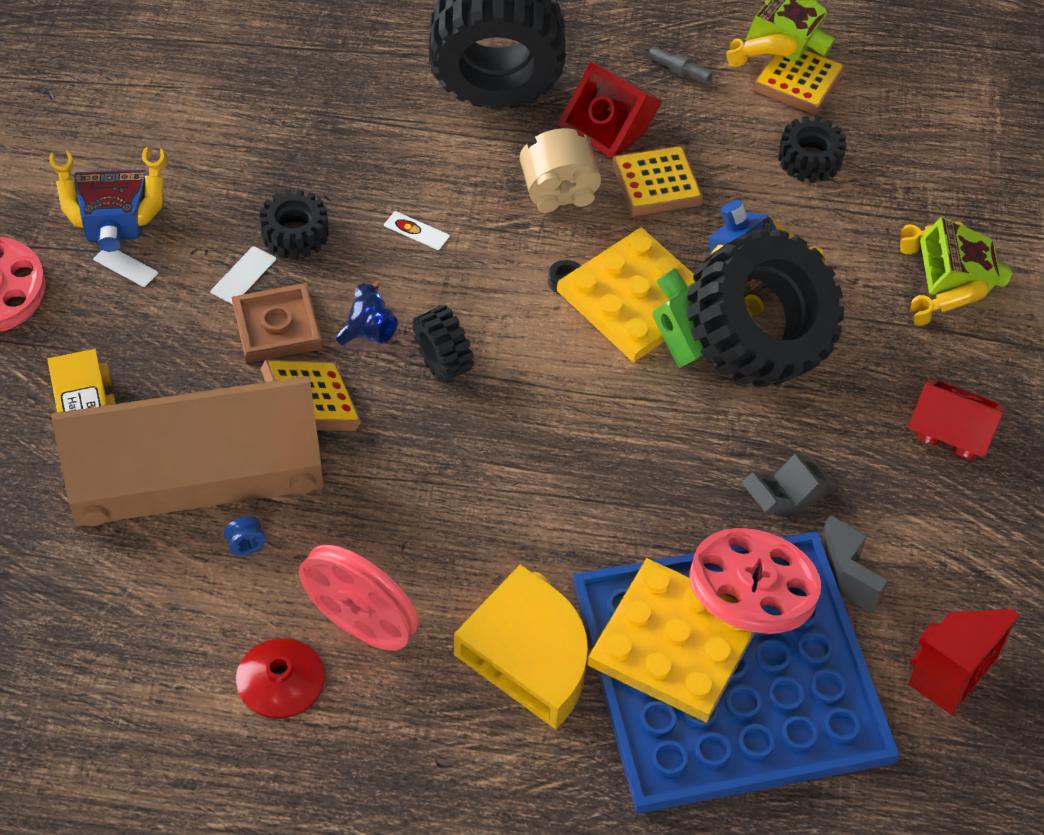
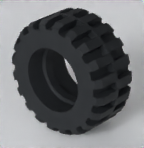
(497, 74)
(803, 289)

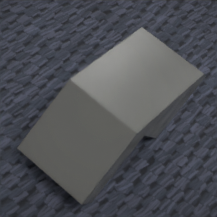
(791, 488)
(855, 582)

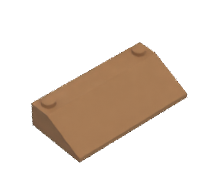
(189, 451)

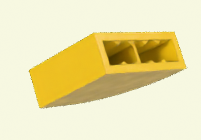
(528, 645)

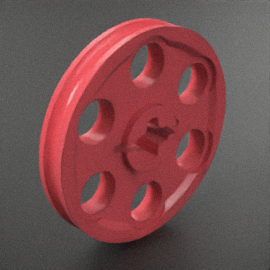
(30, 287)
(771, 577)
(359, 597)

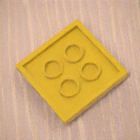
(621, 291)
(670, 643)

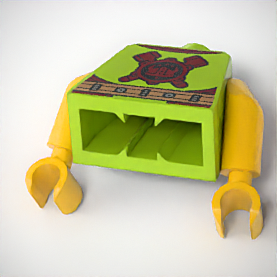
(783, 30)
(957, 264)

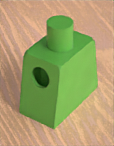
(673, 319)

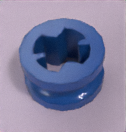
(244, 535)

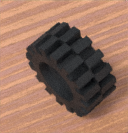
(815, 135)
(298, 239)
(443, 343)

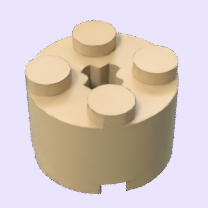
(560, 170)

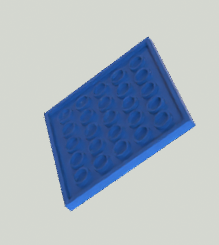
(787, 717)

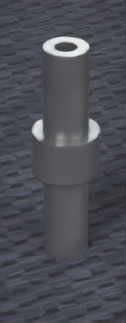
(681, 65)

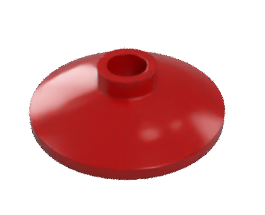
(280, 694)

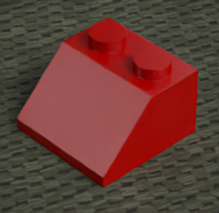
(609, 110)
(956, 418)
(959, 654)

